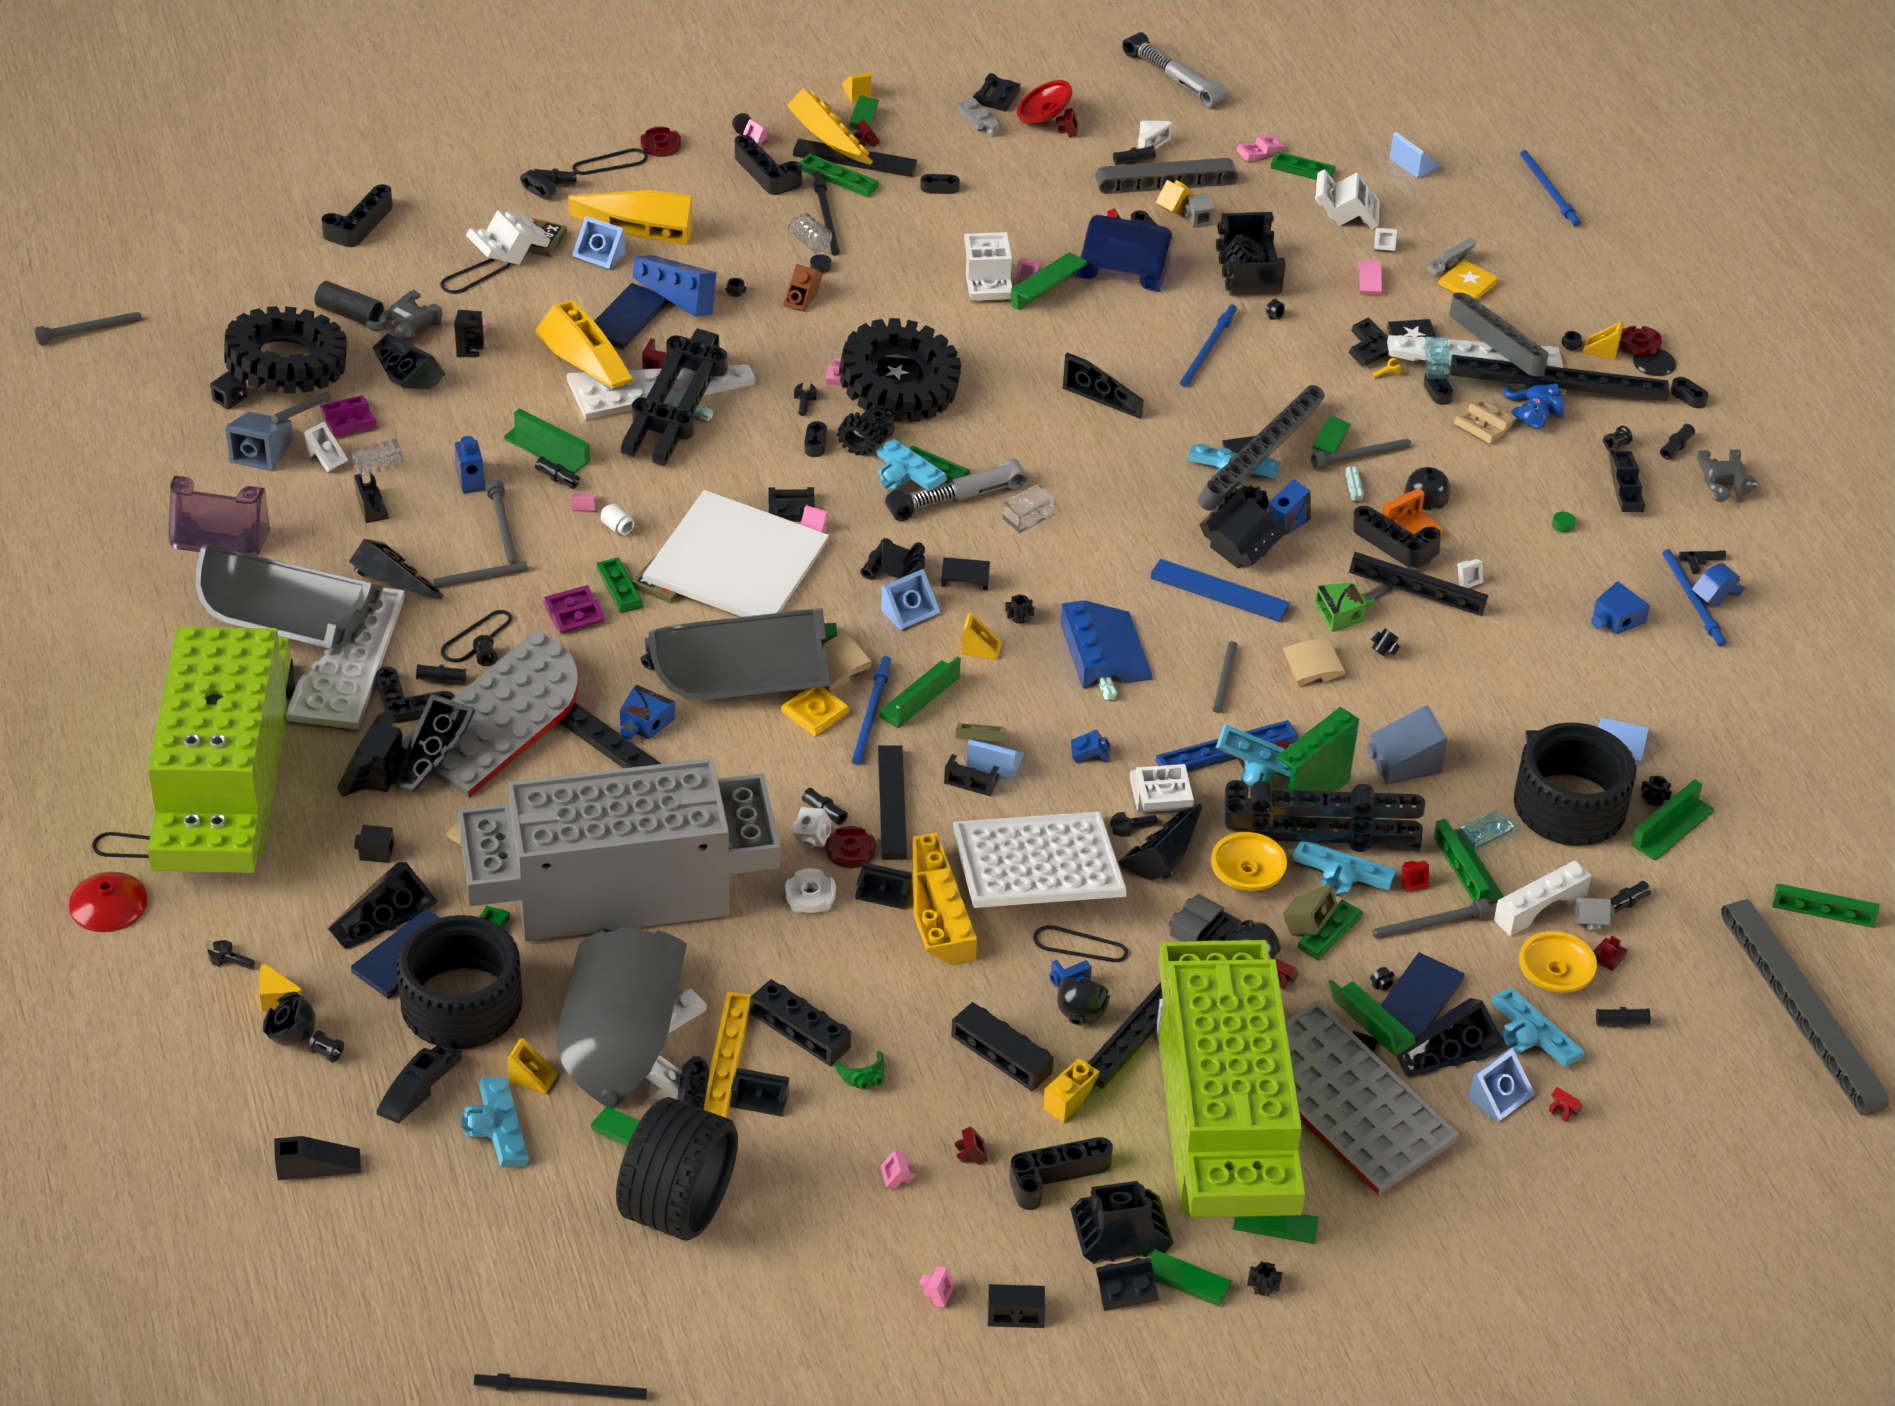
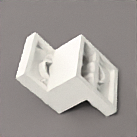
(1347, 199)
(508, 237)
(988, 266)
(1161, 788)

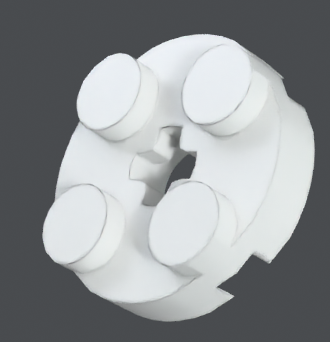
(823, 891)

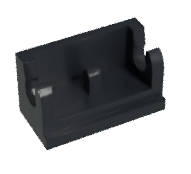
(468, 333)
(370, 499)
(965, 571)
(970, 778)
(884, 886)
(759, 1092)
(1016, 1306)

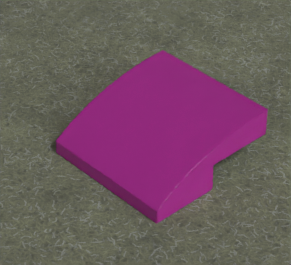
(348, 416)
(573, 609)

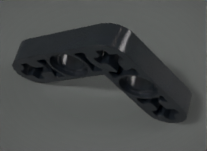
(399, 702)

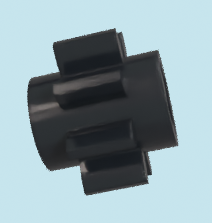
(1019, 608)
(1385, 642)
(1656, 790)
(1264, 1279)

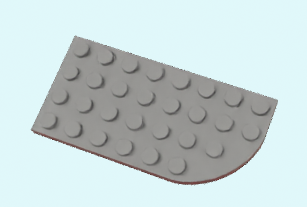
(513, 709)
(1360, 1103)

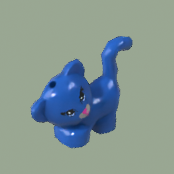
(1542, 402)

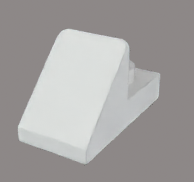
(1154, 133)
(324, 446)
(664, 1079)

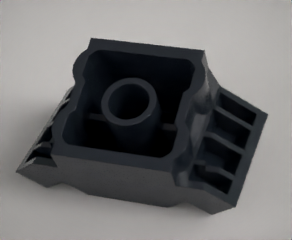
(1241, 530)
(375, 758)
(1120, 1222)

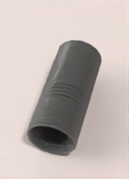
(348, 303)

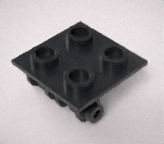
(899, 561)

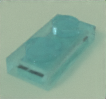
(1437, 358)
(1485, 829)

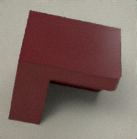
(652, 358)

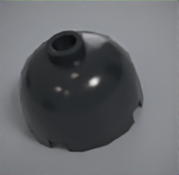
(1433, 484)
(1257, 931)
(1082, 1001)
(290, 1021)

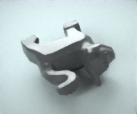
(407, 317)
(1726, 473)

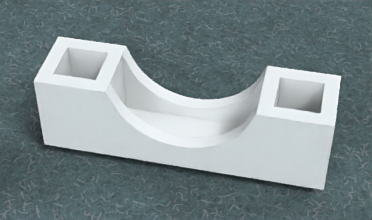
(1520, 908)

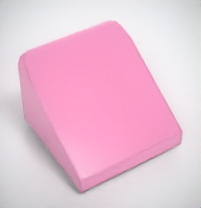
(584, 501)
(814, 519)

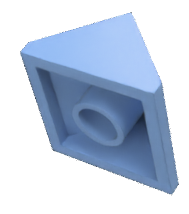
(1411, 157)
(600, 243)
(909, 600)
(1631, 735)
(986, 755)
(1500, 1086)

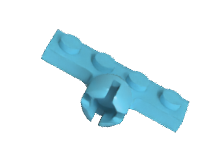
(1220, 457)
(905, 466)
(1255, 752)
(1343, 869)
(1533, 1029)
(497, 1121)

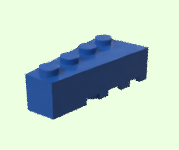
(678, 282)

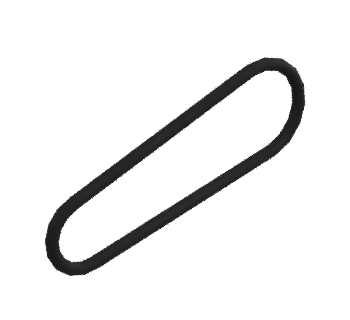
(613, 167)
(474, 283)
(469, 629)
(118, 854)
(1078, 953)

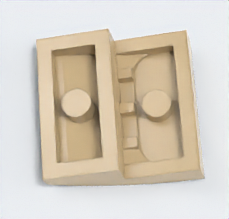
(1485, 420)
(844, 660)
(1313, 661)

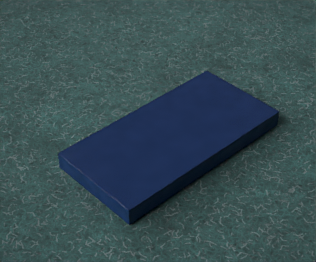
(629, 314)
(379, 965)
(1422, 993)

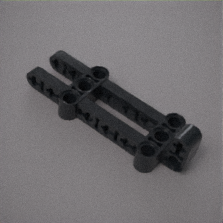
(699, 354)
(1359, 830)

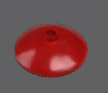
(1045, 102)
(108, 901)

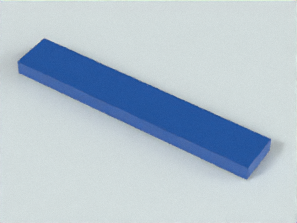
(1220, 590)
(1206, 754)

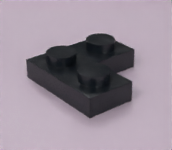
(1372, 344)

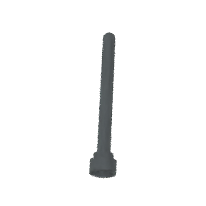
(44, 334)
(1322, 459)
(496, 491)
(1478, 909)

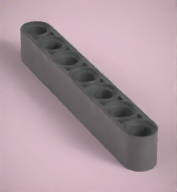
(1154, 175)
(1498, 334)

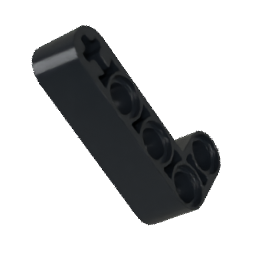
(768, 174)
(367, 214)
(1395, 540)
(1055, 1164)

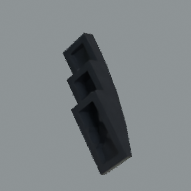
(1626, 481)

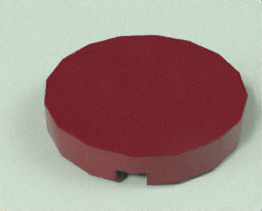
(660, 142)
(1641, 341)
(850, 847)

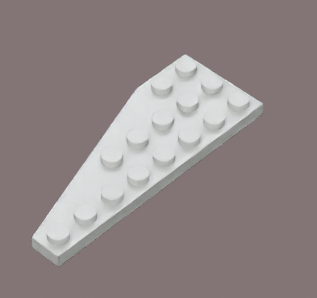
(343, 679)

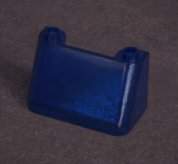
(1127, 248)

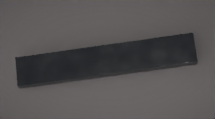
(881, 161)
(1418, 583)
(892, 802)

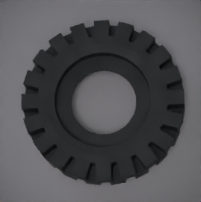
(252, 331)
(936, 359)

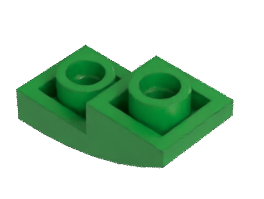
(864, 109)
(1331, 435)

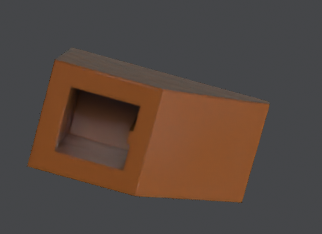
(802, 287)

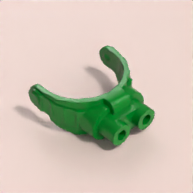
(863, 1077)

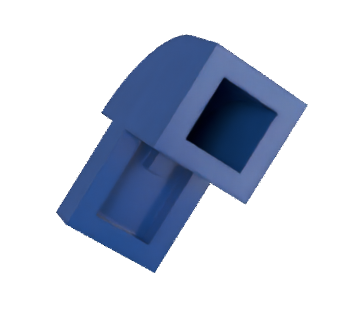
(1717, 583)

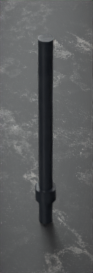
(821, 188)
(504, 1382)

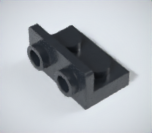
(1127, 1283)

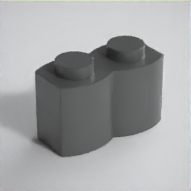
(1194, 918)

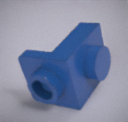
(1089, 746)
(1081, 971)

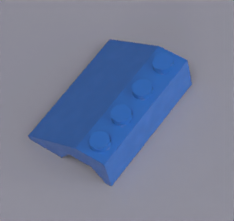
(1103, 643)

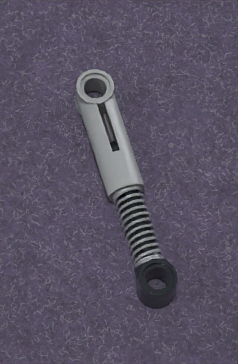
(1207, 91)
(1007, 475)

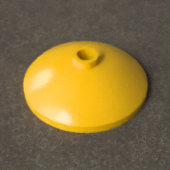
(1248, 861)
(1557, 961)

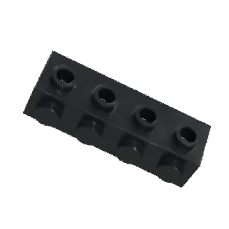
(800, 1022)
(1002, 1046)

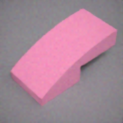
(1263, 148)
(1369, 277)

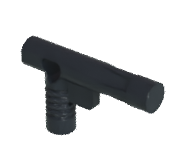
(1700, 557)

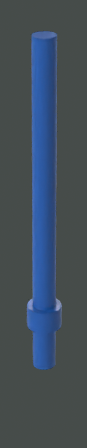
(1566, 209)
(1223, 322)
(1711, 626)
(881, 677)

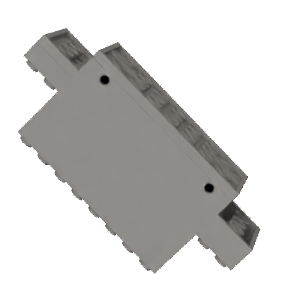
(618, 847)

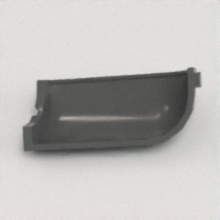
(283, 596)
(742, 655)
(618, 1009)

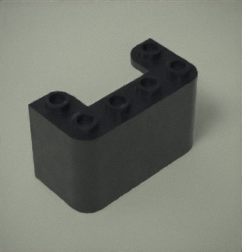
(1254, 277)

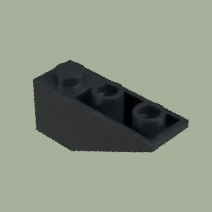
(311, 1157)

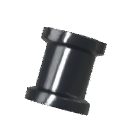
(1618, 438)
(485, 650)
(326, 1046)

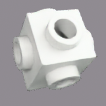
(812, 827)

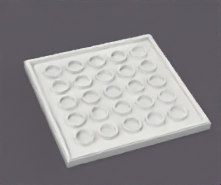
(735, 557)
(1038, 859)

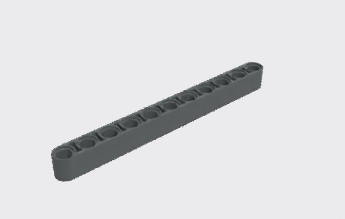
(1260, 448)
(1805, 1007)

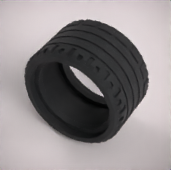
(1568, 815)
(456, 944)
(676, 1168)

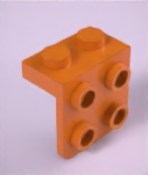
(1408, 512)

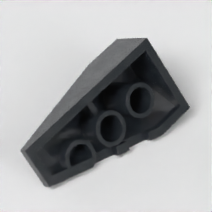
(407, 364)
(1097, 385)
(384, 563)
(435, 735)
(1163, 848)
(383, 906)
(1454, 1039)

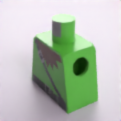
(1342, 604)

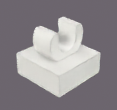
(1385, 238)
(1470, 573)

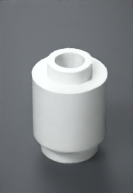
(617, 519)

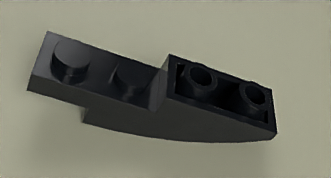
(415, 1081)

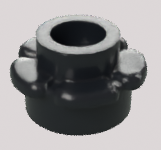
(735, 287)
(1275, 309)
(1572, 340)
(1382, 978)

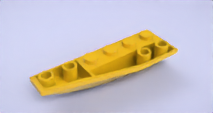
(827, 125)
(641, 213)
(582, 343)
(939, 905)

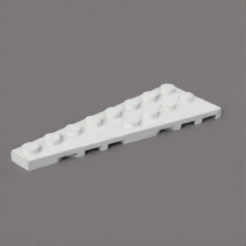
(1414, 349)
(600, 400)

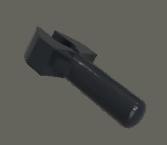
(804, 397)
(1123, 825)
(225, 954)

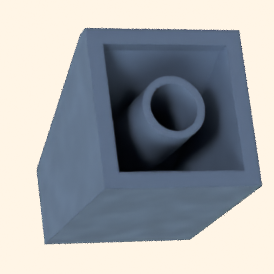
(257, 441)
(1409, 747)

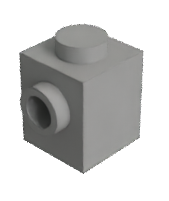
(1199, 210)
(1594, 912)

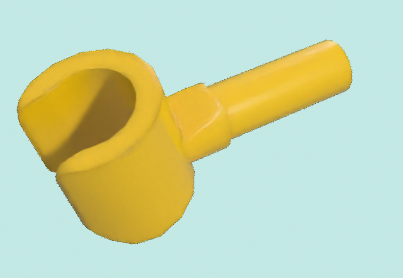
(1393, 366)

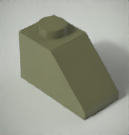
(1310, 911)

